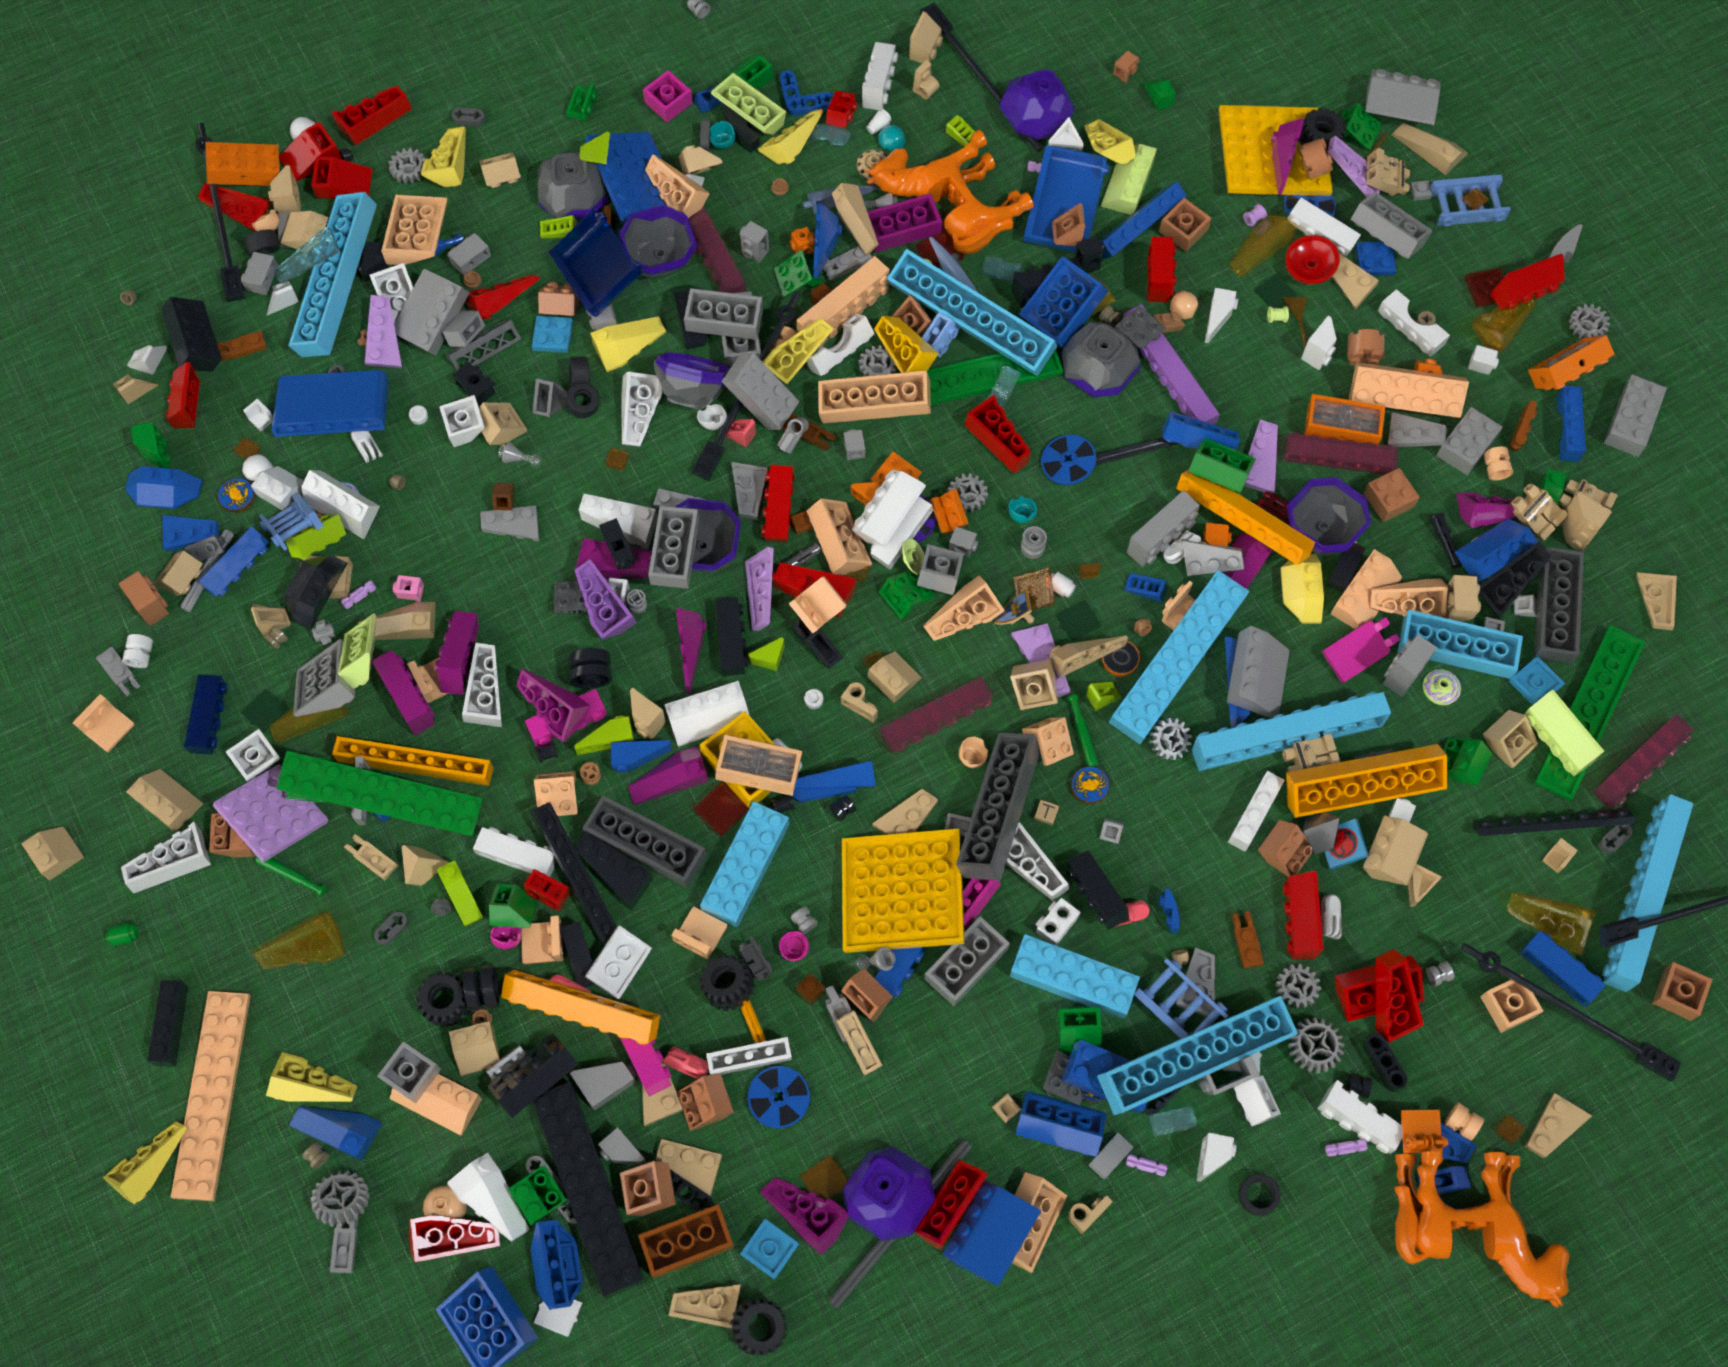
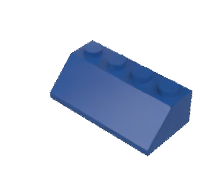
(1495, 549)
(1061, 1124)

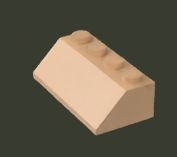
(838, 542)
(1354, 604)
(443, 1104)
(1050, 1201)

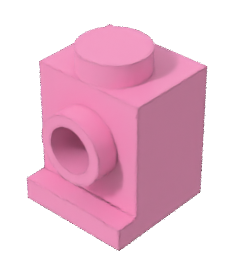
(404, 583)

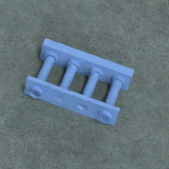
(1465, 185)
(290, 521)
(1161, 1010)

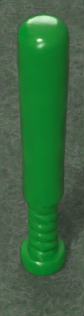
(1085, 740)
(283, 870)

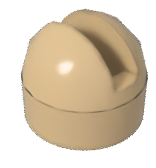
(1180, 956)

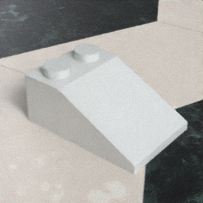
(394, 284)

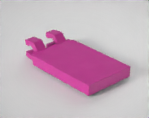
(1359, 649)

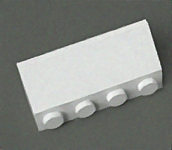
(331, 496)
(888, 508)
(705, 712)

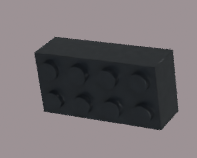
(191, 333)
(532, 1075)

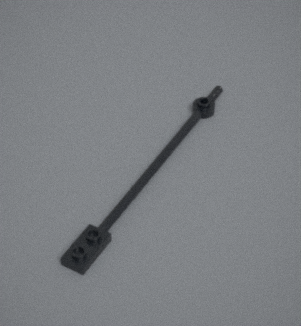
(945, 25)
(231, 274)
(713, 451)
(1629, 928)
(1646, 1053)

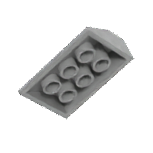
(1402, 96)
(429, 311)
(1258, 672)
(319, 684)

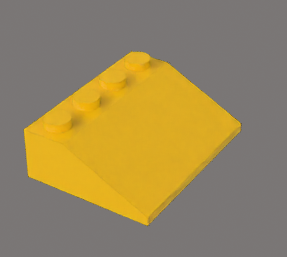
(741, 727)

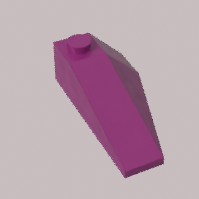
(1284, 149)
(810, 1216)

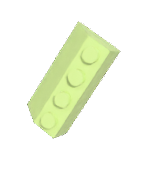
(750, 104)
(1129, 181)
(358, 652)
(1563, 733)

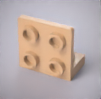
(817, 604)
(1178, 607)
(427, 680)
(103, 723)
(1052, 739)
(558, 790)
(699, 933)
(542, 942)

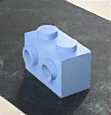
(941, 333)

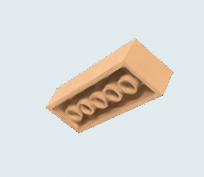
(849, 297)
(1409, 389)
(874, 397)

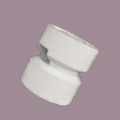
(137, 651)

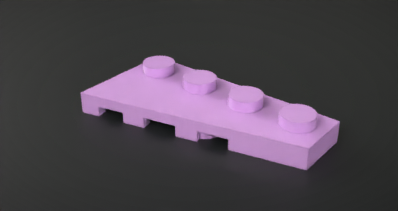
(1352, 164)
(381, 337)
(1264, 450)
(759, 583)
(1036, 646)

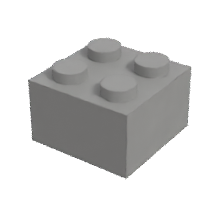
(940, 569)
(409, 1072)

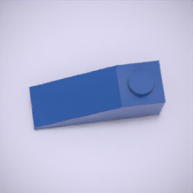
(632, 755)

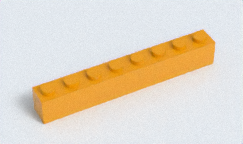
(1248, 517)
(414, 761)
(580, 1007)

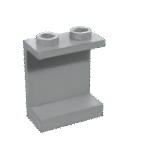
(1249, 1072)

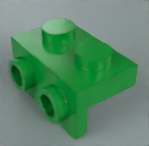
(582, 102)

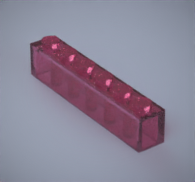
(716, 254)
(1340, 454)
(936, 714)
(1645, 759)

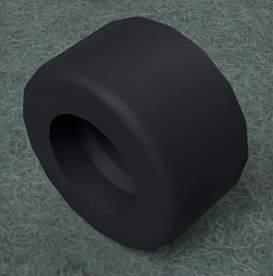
(262, 242)
(579, 370)
(582, 389)

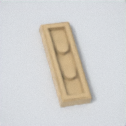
(859, 1042)

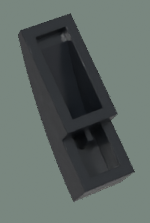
(743, 133)
(1346, 567)
(817, 644)
(578, 952)

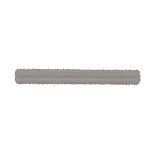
(196, 588)

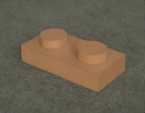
(1171, 321)

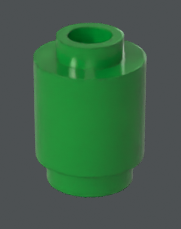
(122, 934)

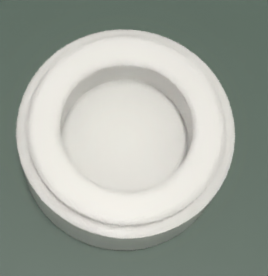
(418, 415)
(813, 699)

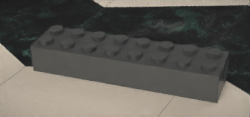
(998, 806)

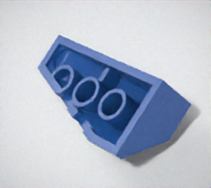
(825, 237)
(340, 1129)

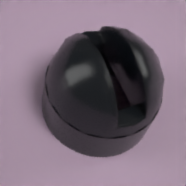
(344, 153)

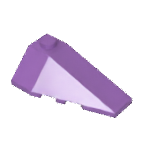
(604, 607)

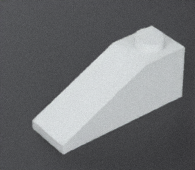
(1221, 309)

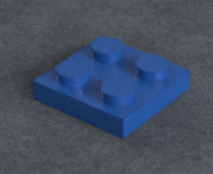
(1375, 258)

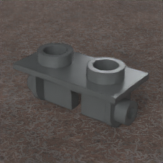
(206, 548)
(752, 952)

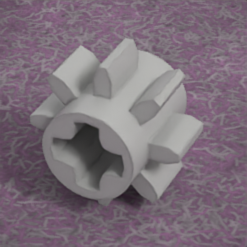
(323, 632)

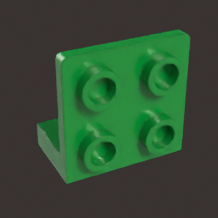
(1361, 125)
(796, 273)
(903, 593)

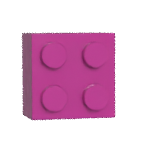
(667, 96)

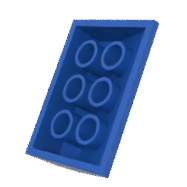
(1063, 302)
(991, 1233)
(486, 1321)

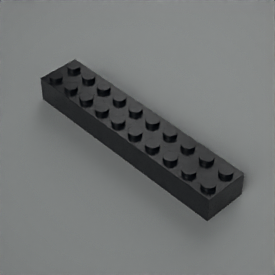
(588, 1190)

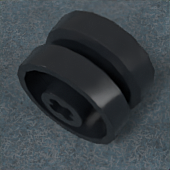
(590, 668)
(481, 987)

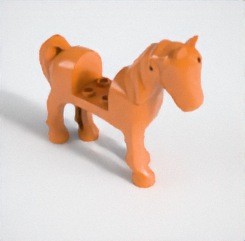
(971, 223)
(1428, 1225)

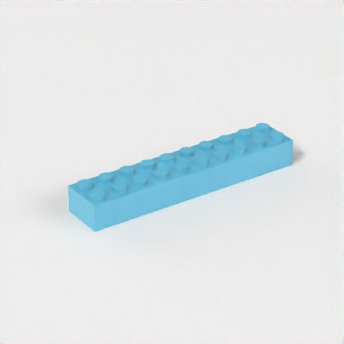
(333, 277)
(972, 312)
(1178, 657)
(1282, 731)
(1648, 890)
(1196, 1055)

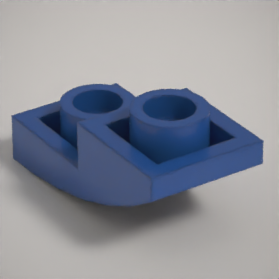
(1169, 906)

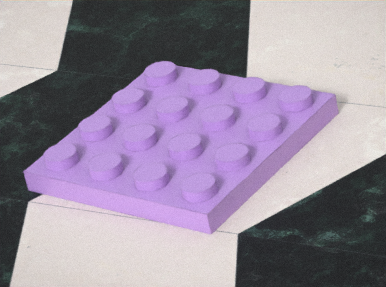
(266, 817)

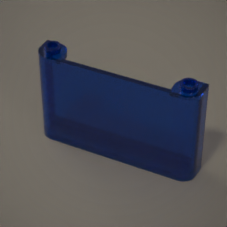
(595, 262)

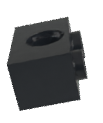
(1090, 254)
(467, 376)

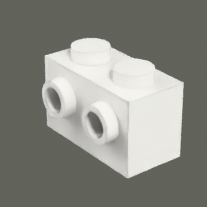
(1257, 1101)

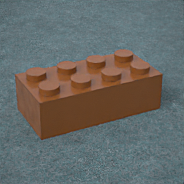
(686, 1241)

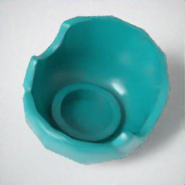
(722, 135)
(891, 138)
(1022, 509)

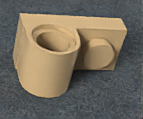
(924, 82)
(857, 704)
(1098, 1206)

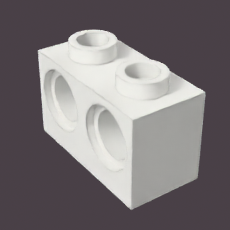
(1060, 924)

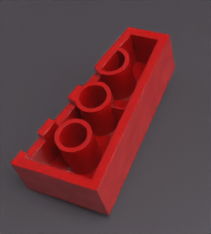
(372, 114)
(998, 434)
(778, 504)
(796, 579)
(1395, 997)

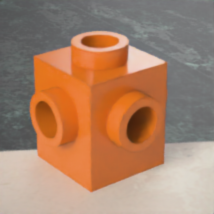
(803, 240)
(1428, 365)

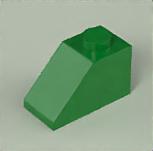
(1161, 93)
(1553, 483)

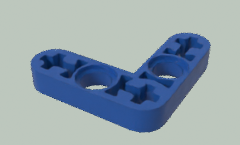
(798, 101)

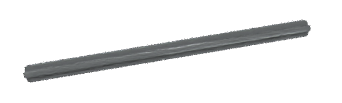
(881, 1246)

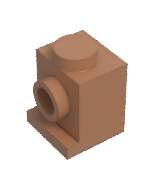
(1125, 66)

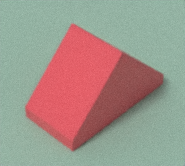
(742, 431)

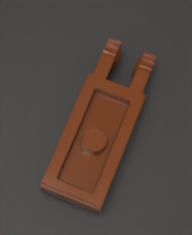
(242, 346)
(1523, 427)
(1247, 942)

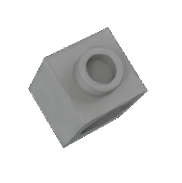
(854, 444)
(963, 541)

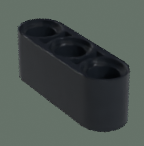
(1384, 1073)

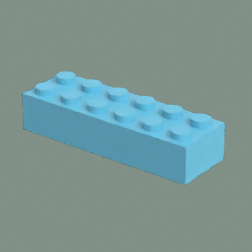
(1465, 644)
(745, 864)
(1074, 976)

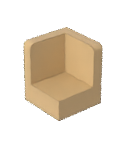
(1559, 855)

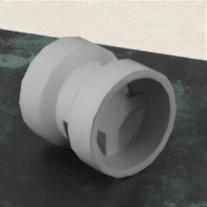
(699, 7)
(638, 605)
(804, 920)
(1440, 973)

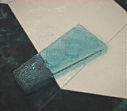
(309, 255)

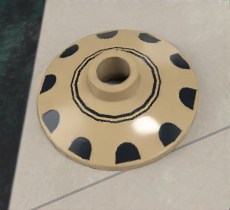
(865, 161)

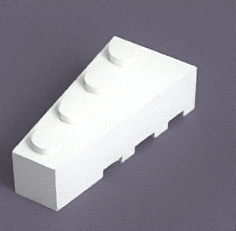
(878, 76)
(635, 520)
(482, 692)
(167, 860)
(1034, 866)
(1361, 1118)

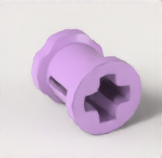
(1254, 215)

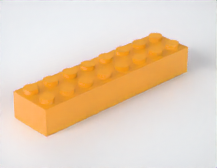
(1366, 780)

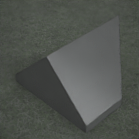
(548, 397)
(1321, 831)

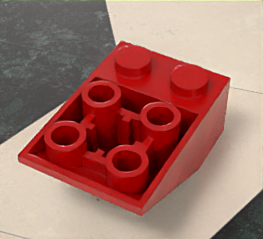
(305, 148)
(339, 177)

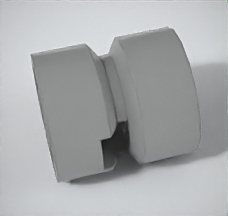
(1033, 542)

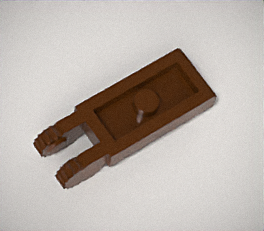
(812, 434)

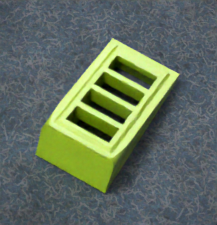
(955, 126)
(568, 222)

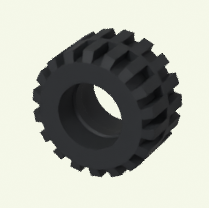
(1323, 121)
(719, 970)
(429, 991)
(776, 1327)

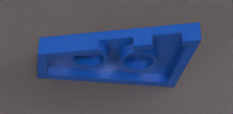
(182, 531)
(1458, 1147)

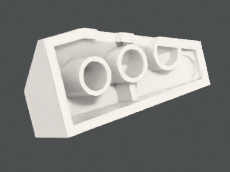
(639, 402)
(487, 1192)

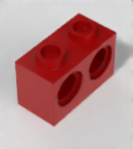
(841, 109)
(546, 890)

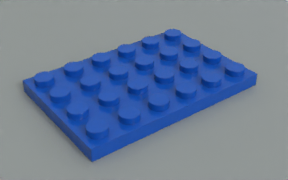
(626, 174)

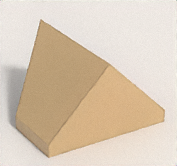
(132, 388)
(269, 617)
(420, 864)
(1421, 883)

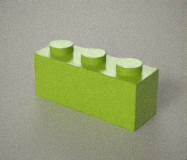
(311, 540)

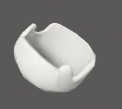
(299, 125)
(712, 417)
(254, 466)

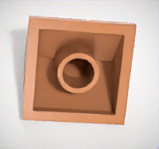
(1069, 227)
(913, 315)

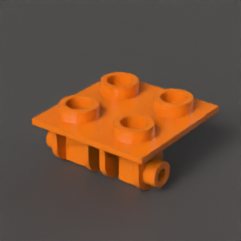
(895, 462)
(1422, 1131)

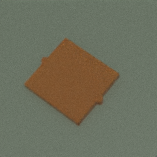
(824, 1179)

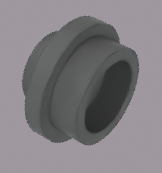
(441, 907)

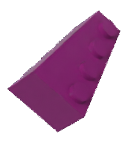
(457, 652)

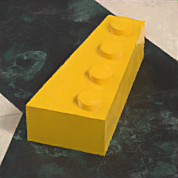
(904, 345)

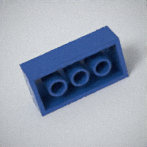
(1086, 1063)

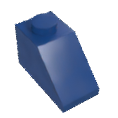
(1451, 1179)

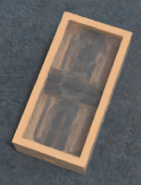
(758, 765)

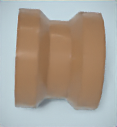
(588, 770)

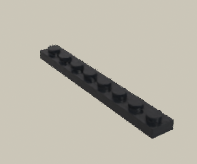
(1548, 822)
(575, 872)

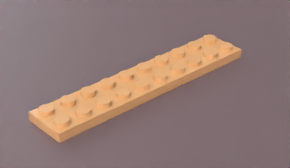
(211, 1096)

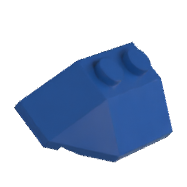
(162, 487)
(555, 1264)

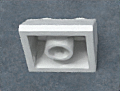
(1320, 345)
(462, 420)
(277, 487)
(253, 755)
(1214, 1154)

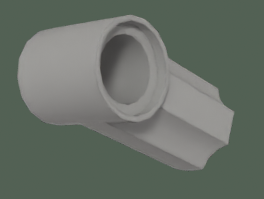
(792, 435)

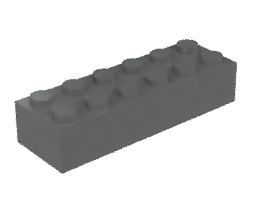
(1559, 606)
(645, 841)

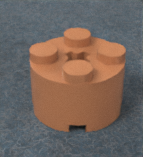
(1315, 158)
(1366, 347)

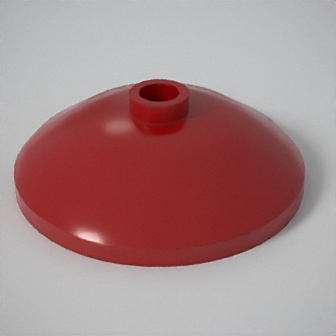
(1314, 251)

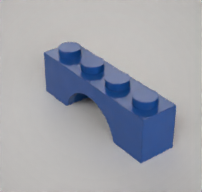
(1573, 437)

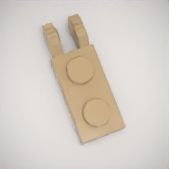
(372, 858)

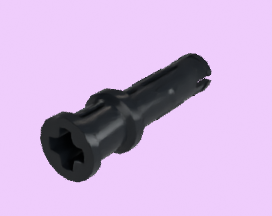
(1443, 532)

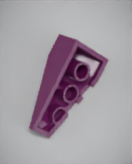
(1482, 510)
(1254, 556)
(691, 637)
(558, 707)
(673, 775)

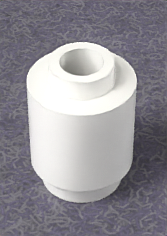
(1062, 585)

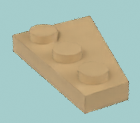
(1354, 281)
(1659, 598)
(908, 815)
(660, 1104)
(1555, 1125)
(691, 1163)
(707, 1306)

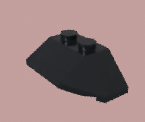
(681, 295)
(313, 587)

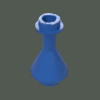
(442, 244)

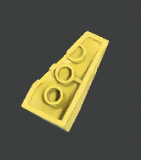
(791, 141)
(1110, 142)
(447, 161)
(622, 341)
(792, 354)
(299, 1081)
(139, 1174)

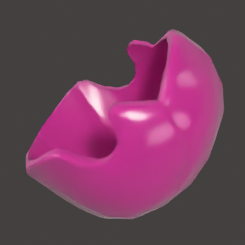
(505, 937)
(794, 946)

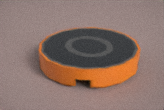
(1122, 661)

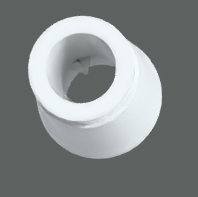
(879, 121)

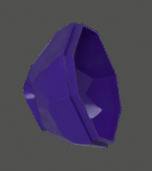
(1037, 104)
(900, 1206)

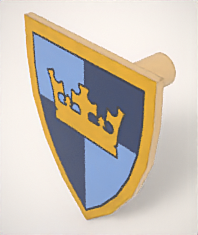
(1015, 609)

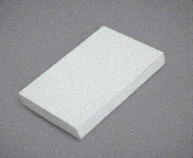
(618, 962)

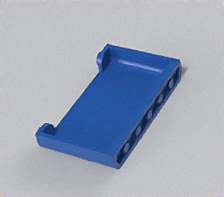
(1062, 183)
(330, 403)

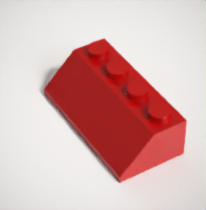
(1530, 283)
(1303, 916)
(1358, 989)
(951, 1204)

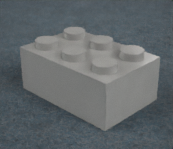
(1469, 441)
(1408, 664)

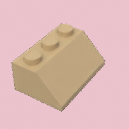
(697, 160)
(1583, 521)
(165, 799)
(1395, 851)

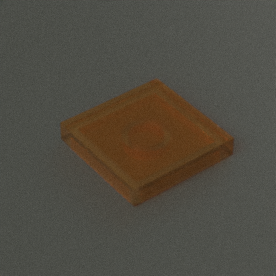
(1038, 586)

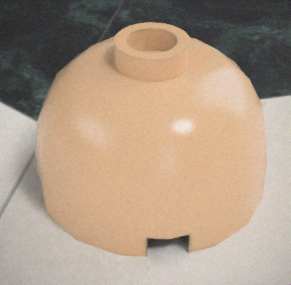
(443, 1202)

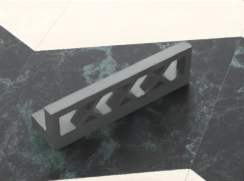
(484, 338)

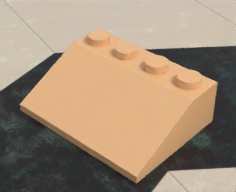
(413, 229)

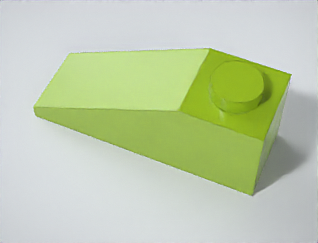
(614, 730)
(459, 893)

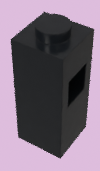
(617, 544)

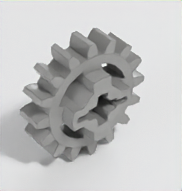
(407, 165)
(1589, 322)
(878, 362)
(967, 491)
(1168, 747)
(1299, 994)

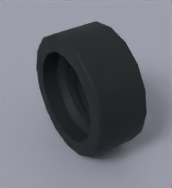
(1271, 1183)

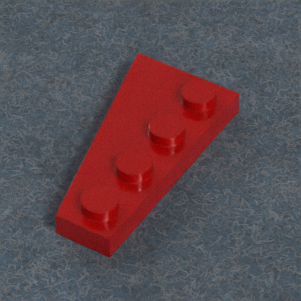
(237, 205)

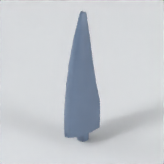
(825, 197)
(950, 265)

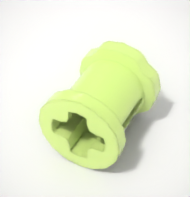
(1278, 314)

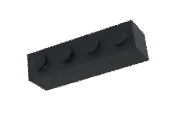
(730, 636)
(1098, 890)
(168, 1023)

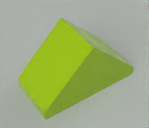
(596, 149)
(768, 655)
(1102, 694)

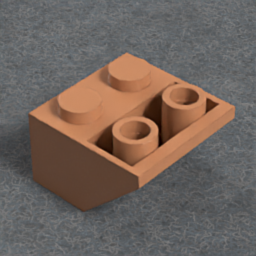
(558, 299)
(225, 840)
(1286, 848)
(867, 994)
(705, 1101)

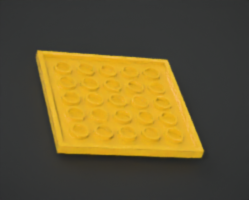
(1249, 156)
(902, 891)

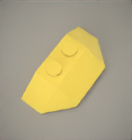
(1303, 589)

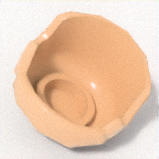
(268, 221)
(1184, 304)
(973, 752)

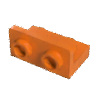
(949, 511)

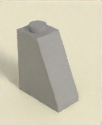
(604, 1082)

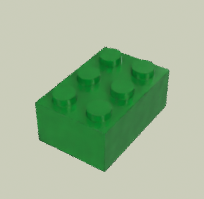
(1222, 465)

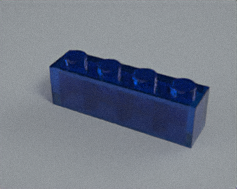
(205, 714)

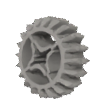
(1322, 1050)
(327, 1203)

